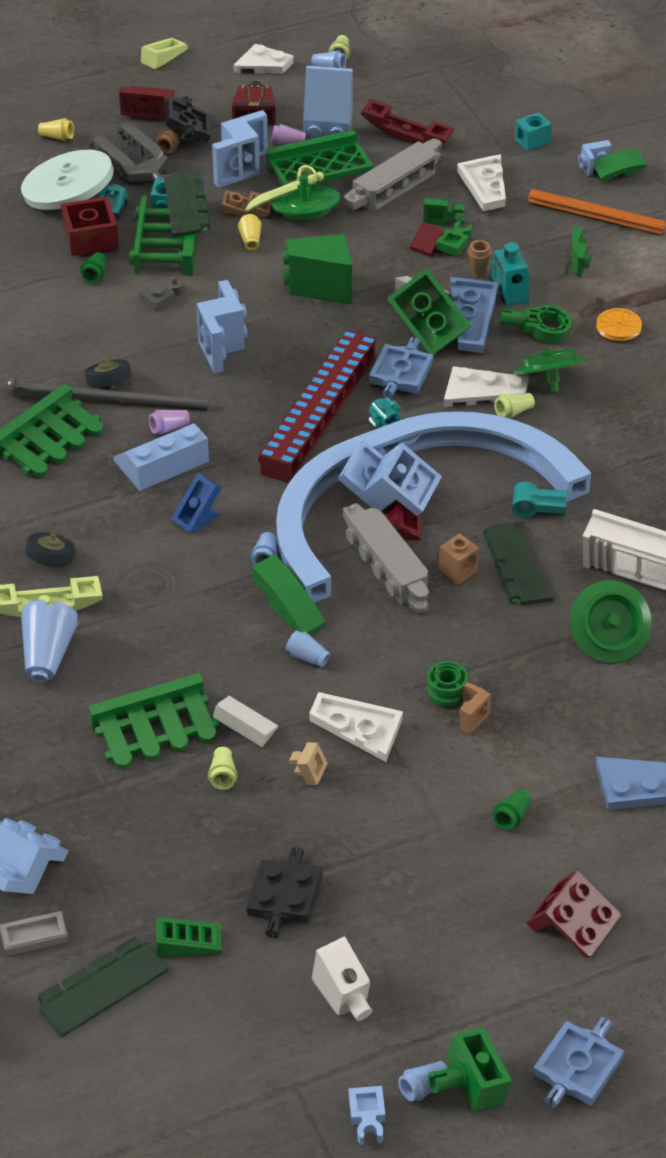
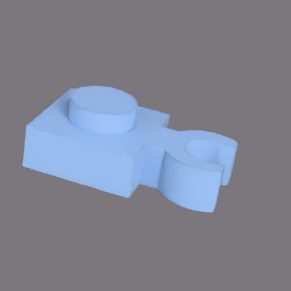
(367, 1111)

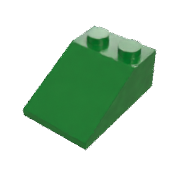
(429, 312)

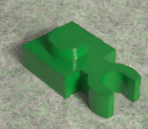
(439, 212)
(454, 240)

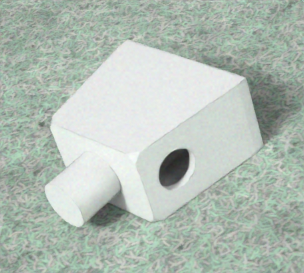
(342, 979)

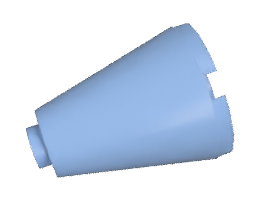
(46, 637)

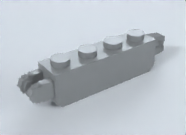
(394, 176)
(388, 556)

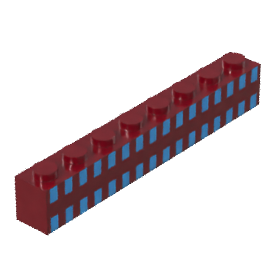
(317, 406)

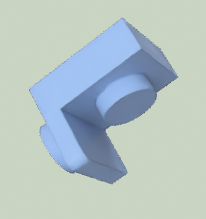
(592, 152)

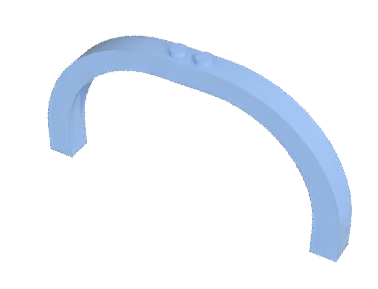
(420, 432)

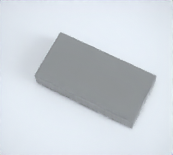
(33, 933)

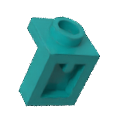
(117, 197)

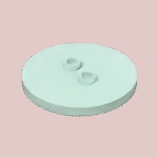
(67, 179)

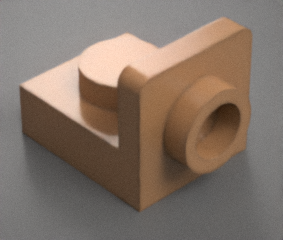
(474, 708)

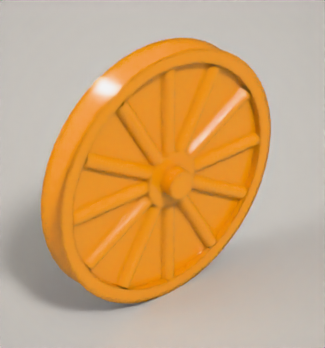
(619, 324)

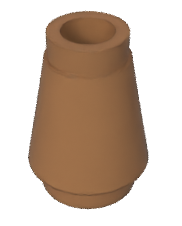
(169, 141)
(479, 256)

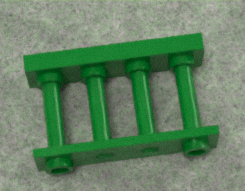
(186, 243)

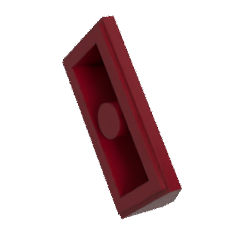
(404, 521)

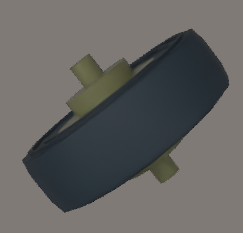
(108, 373)
(50, 549)

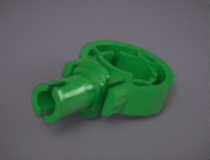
(532, 322)

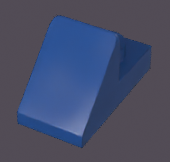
(196, 504)

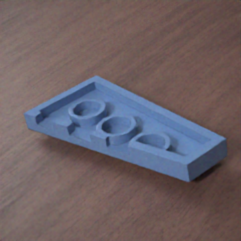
(476, 302)
(631, 782)

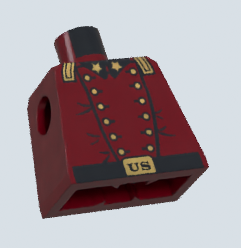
(253, 99)

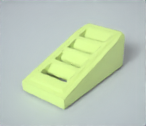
(161, 52)

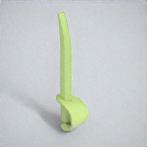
(289, 188)

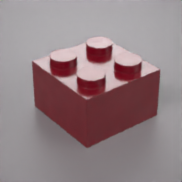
(89, 226)

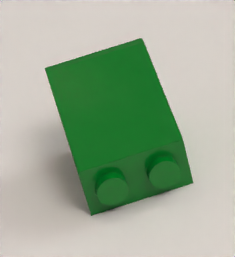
(319, 268)

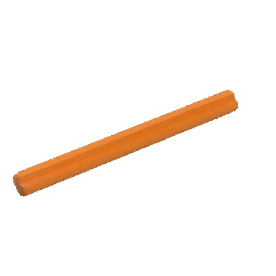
(597, 211)

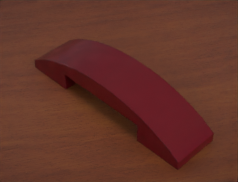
(403, 129)

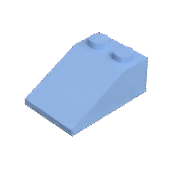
(327, 101)

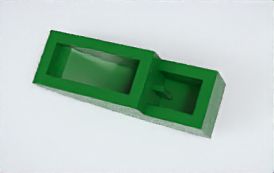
(287, 595)

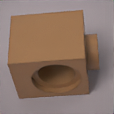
(458, 559)

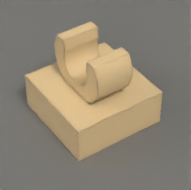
(309, 763)

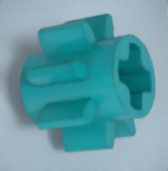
(384, 412)

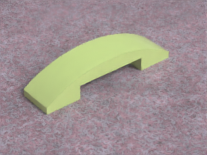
(80, 594)

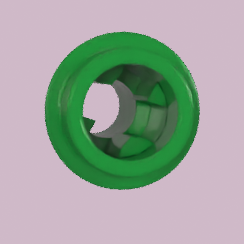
(93, 269)
(511, 810)

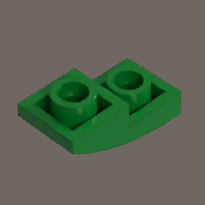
(620, 162)
(579, 256)

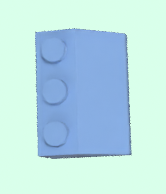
(164, 457)

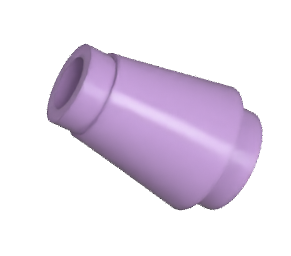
(285, 135)
(168, 420)

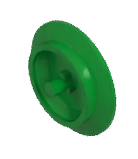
(308, 202)
(549, 362)
(610, 621)

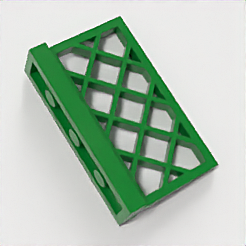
(321, 150)

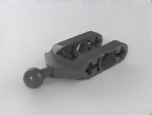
(140, 145)

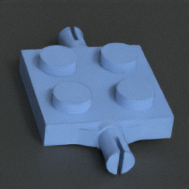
(401, 368)
(578, 1062)

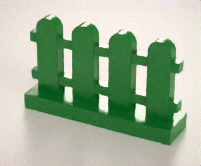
(44, 417)
(153, 703)

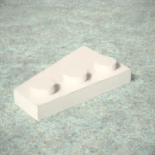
(484, 181)
(479, 385)
(358, 722)

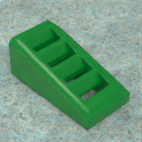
(177, 947)

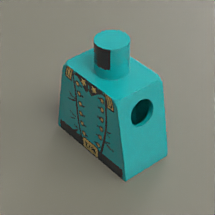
(512, 274)

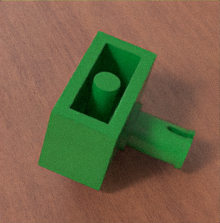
(474, 1069)

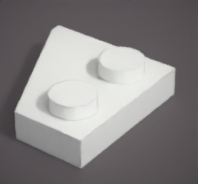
(264, 60)

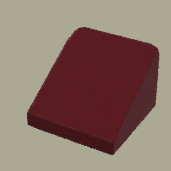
(426, 239)

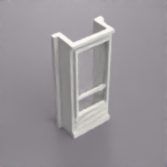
(625, 549)

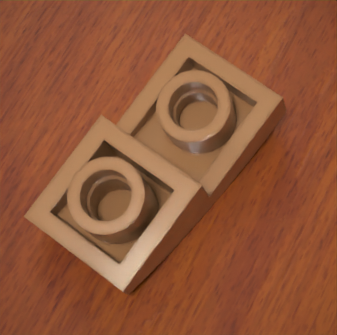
(235, 204)

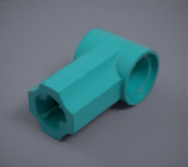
(529, 500)

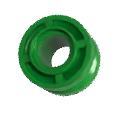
(446, 683)

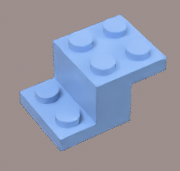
(240, 148)
(221, 326)
(390, 477)
(25, 855)

